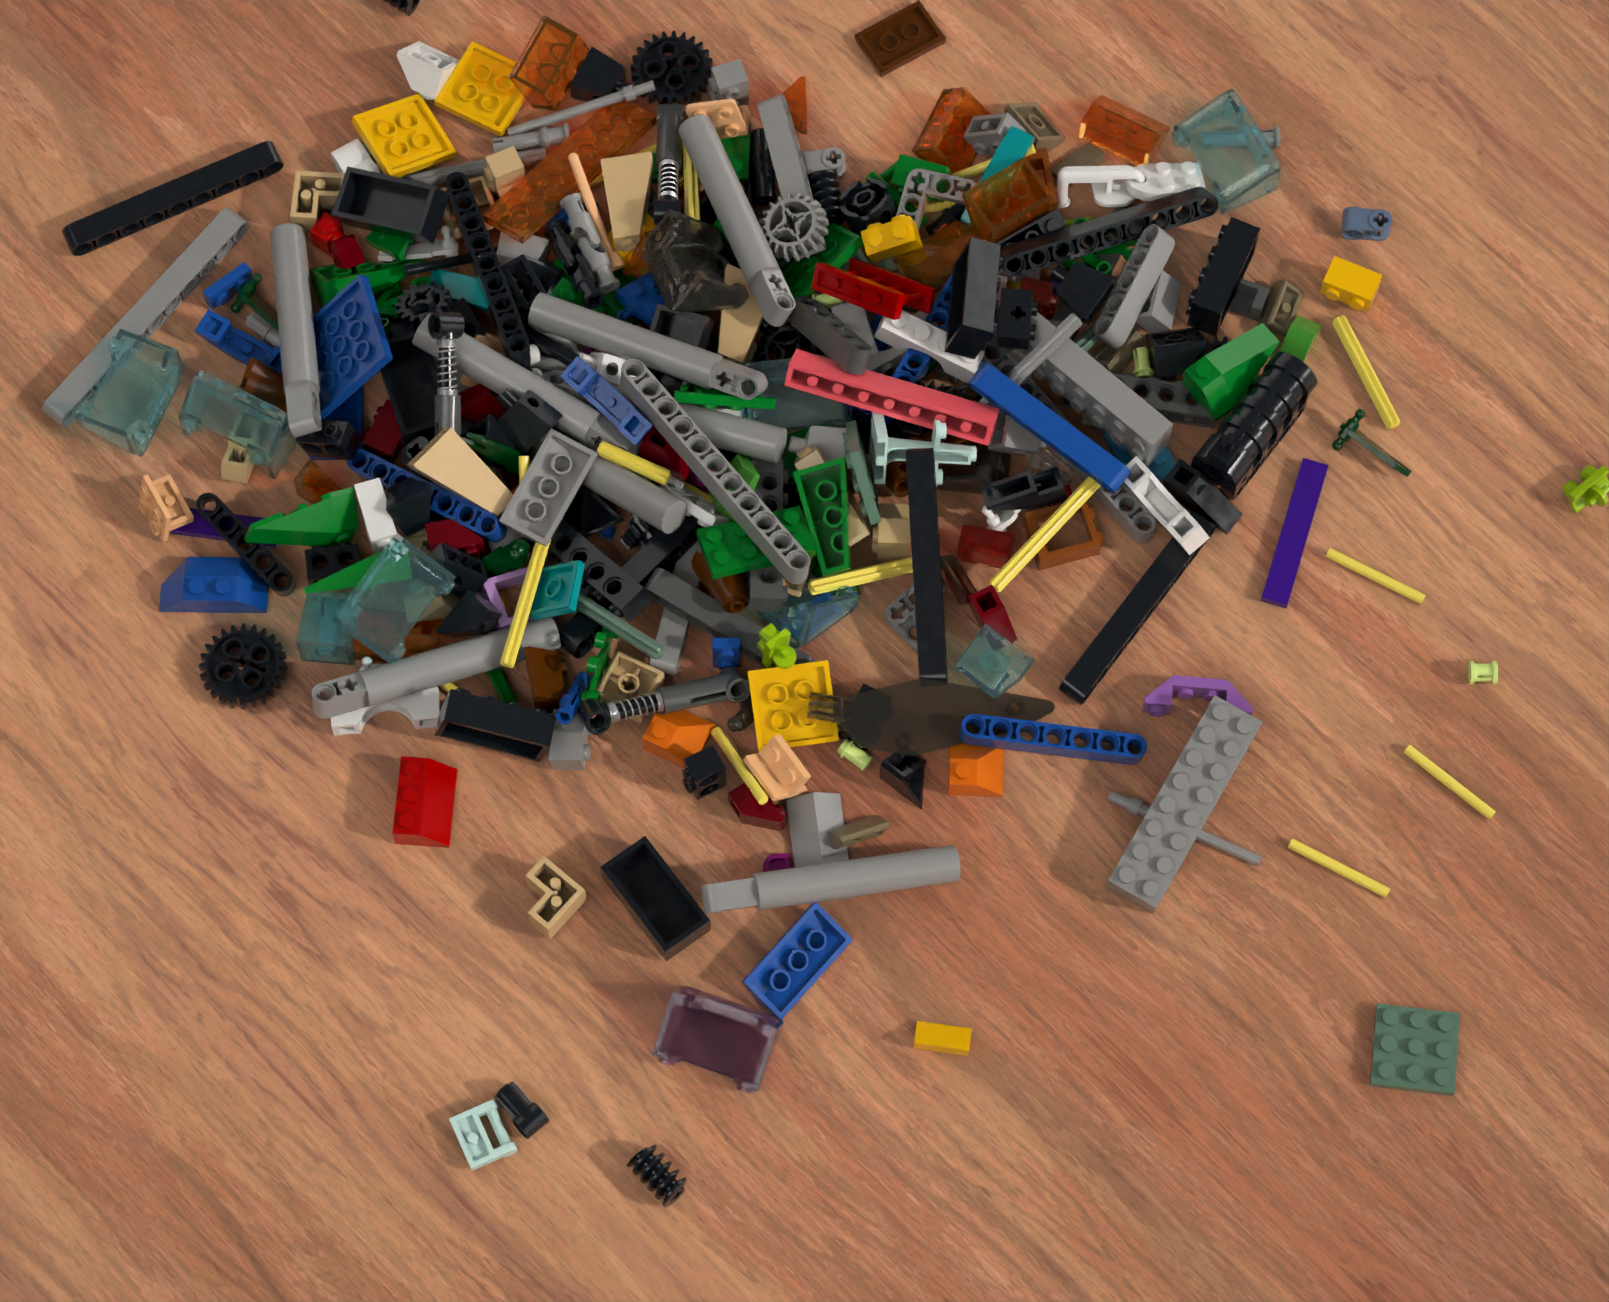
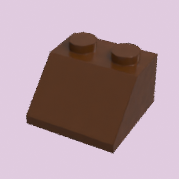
(546, 677)

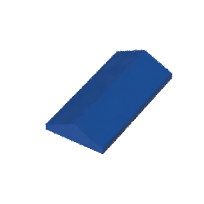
(796, 961)

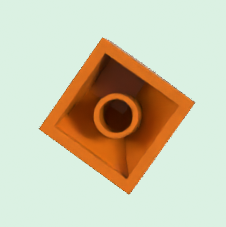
(676, 736)
(975, 771)

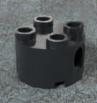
(867, 205)

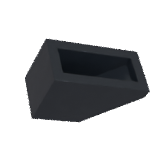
(470, 617)

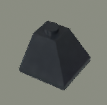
(1173, 351)

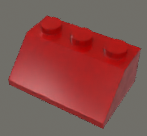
(424, 802)

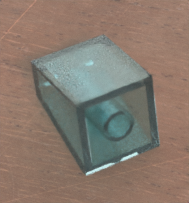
(319, 636)

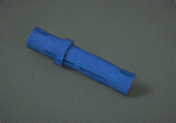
(571, 700)

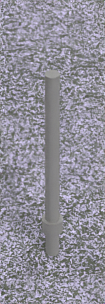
(628, 93)
(1135, 806)

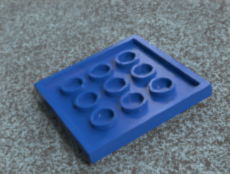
(348, 343)

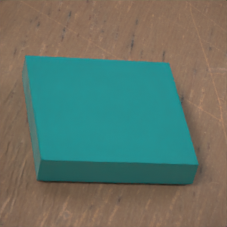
(557, 590)

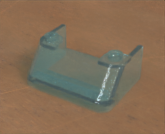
(239, 418)

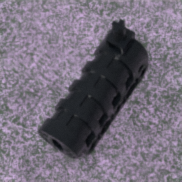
(1256, 424)

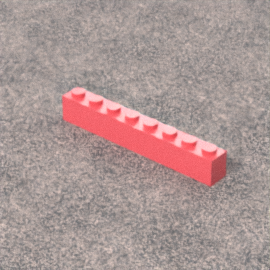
(892, 397)

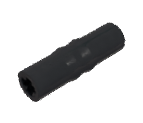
(762, 169)

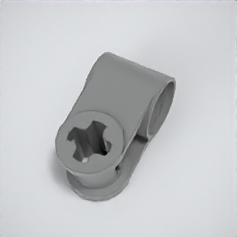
(822, 160)

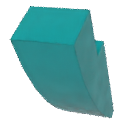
(460, 287)

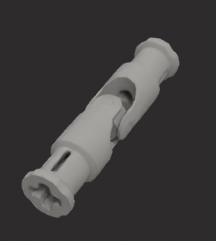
(589, 242)

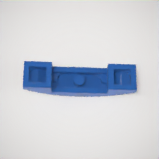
(235, 342)
(607, 400)

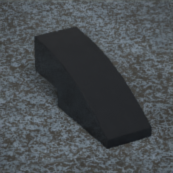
(1024, 490)

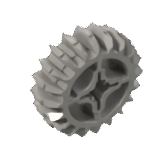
(813, 221)

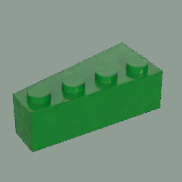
(826, 508)

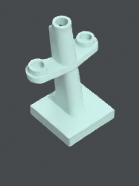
(890, 449)

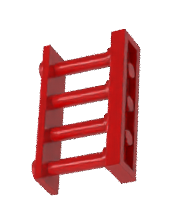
(873, 288)

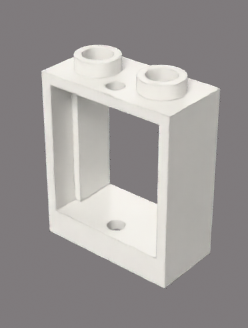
(374, 514)

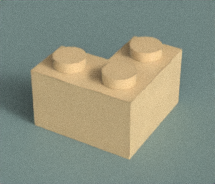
(503, 171)
(312, 194)
(892, 534)
(558, 895)

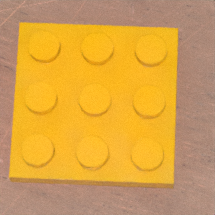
(482, 90)
(404, 136)
(782, 702)

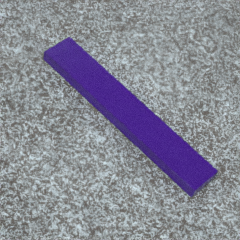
(1294, 533)

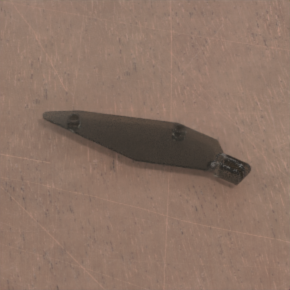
(919, 714)

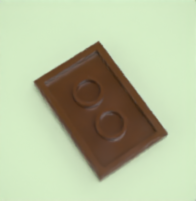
(900, 38)

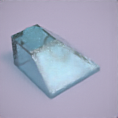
(994, 662)

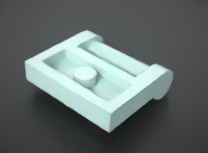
(474, 1139)

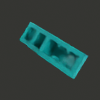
(1012, 148)

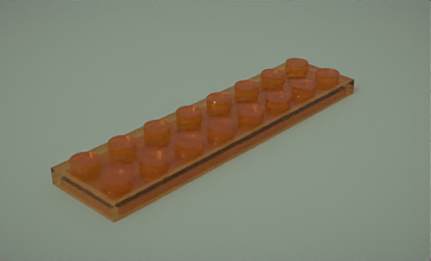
(539, 192)

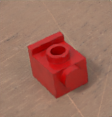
(325, 231)

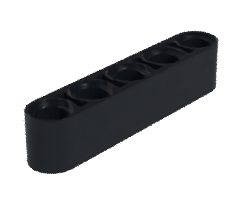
(236, 536)

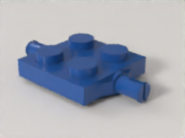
(639, 299)

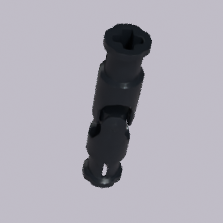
(574, 264)

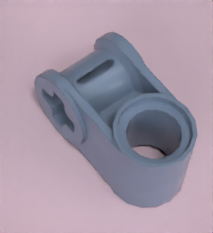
(1363, 224)

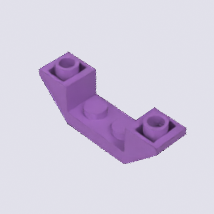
(1185, 687)

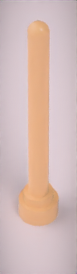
(592, 209)

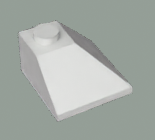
(426, 68)

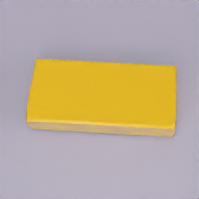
(942, 1038)

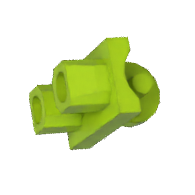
(1590, 491)
(776, 647)

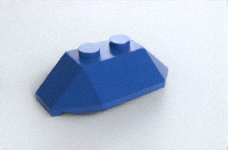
(214, 587)

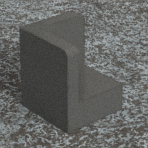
(1249, 299)

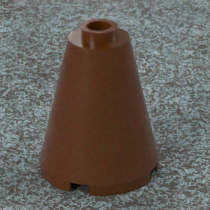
(264, 383)
(728, 591)

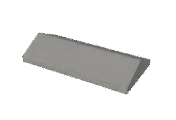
(548, 487)
(809, 823)

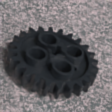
(691, 80)
(250, 645)

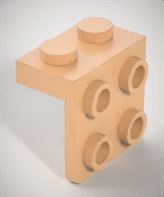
(725, 115)

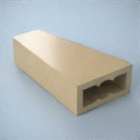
(627, 194)
(740, 325)
(459, 470)
(858, 524)

